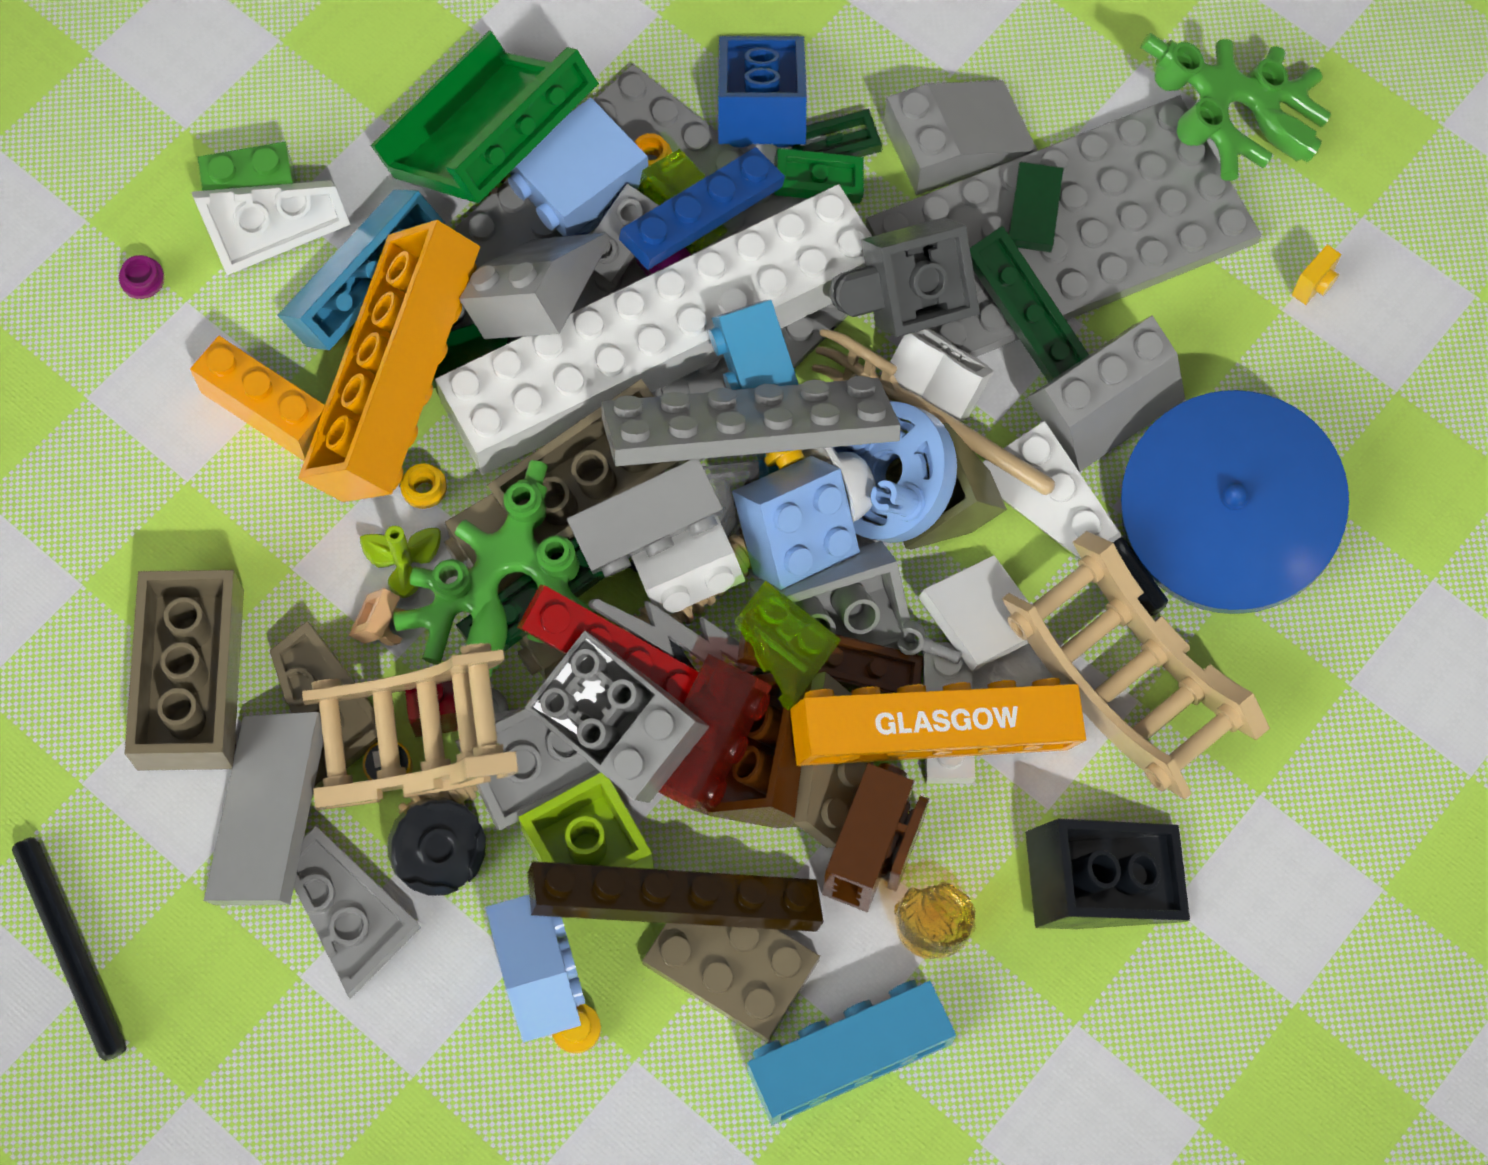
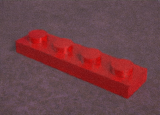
(562, 621)

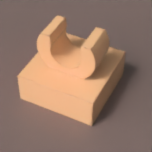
(375, 617)

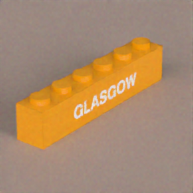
(936, 723)

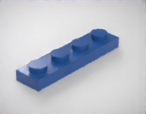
(701, 208)

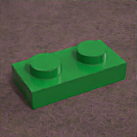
(816, 172)

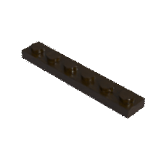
(673, 896)

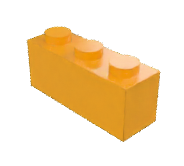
(258, 396)

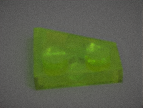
(785, 641)

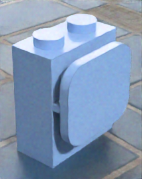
(579, 170)

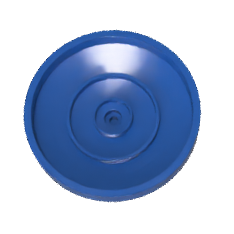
(1234, 501)

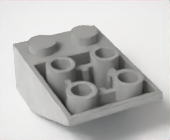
(616, 718)

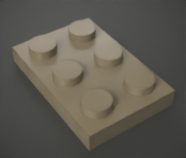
(735, 970)

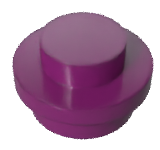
(141, 277)

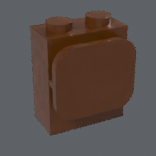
(875, 837)

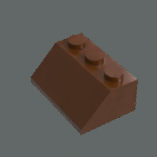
(766, 780)

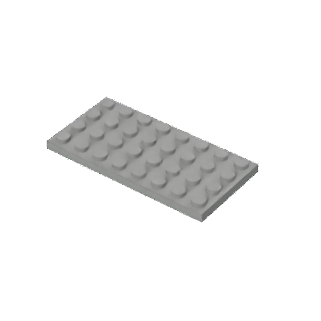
(1127, 218)

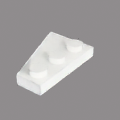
(268, 220)
(1070, 506)

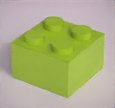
(586, 828)

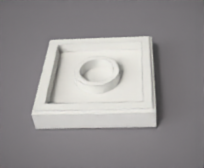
(973, 612)

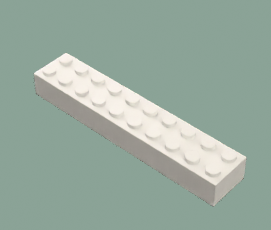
(649, 329)

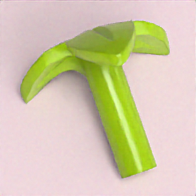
(394, 550)

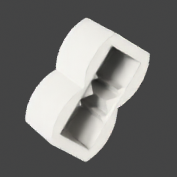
(940, 372)

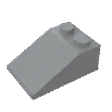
(954, 131)
(532, 286)

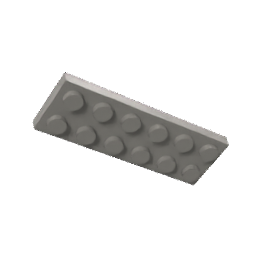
(748, 421)

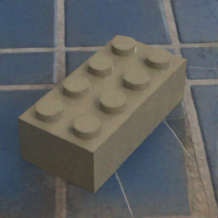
(580, 471)
(184, 670)

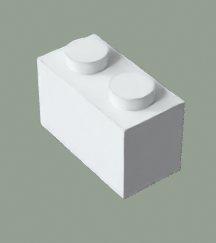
(689, 569)

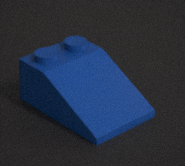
(762, 91)

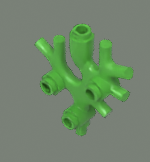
(1258, 90)
(497, 555)

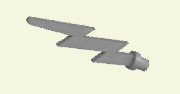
(665, 627)

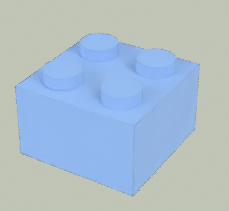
(796, 522)
(536, 968)

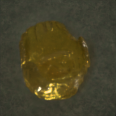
(935, 920)

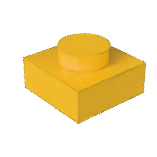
(1318, 275)

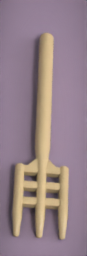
(974, 440)

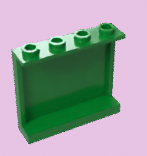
(482, 119)

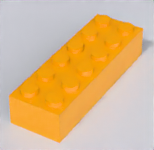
(390, 363)

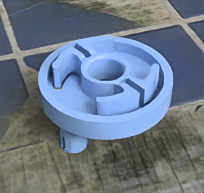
(915, 501)

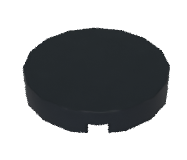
(436, 846)

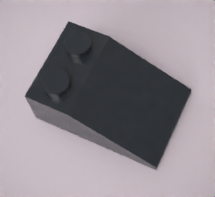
(1106, 874)

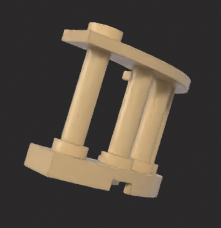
(1162, 646)
(479, 747)

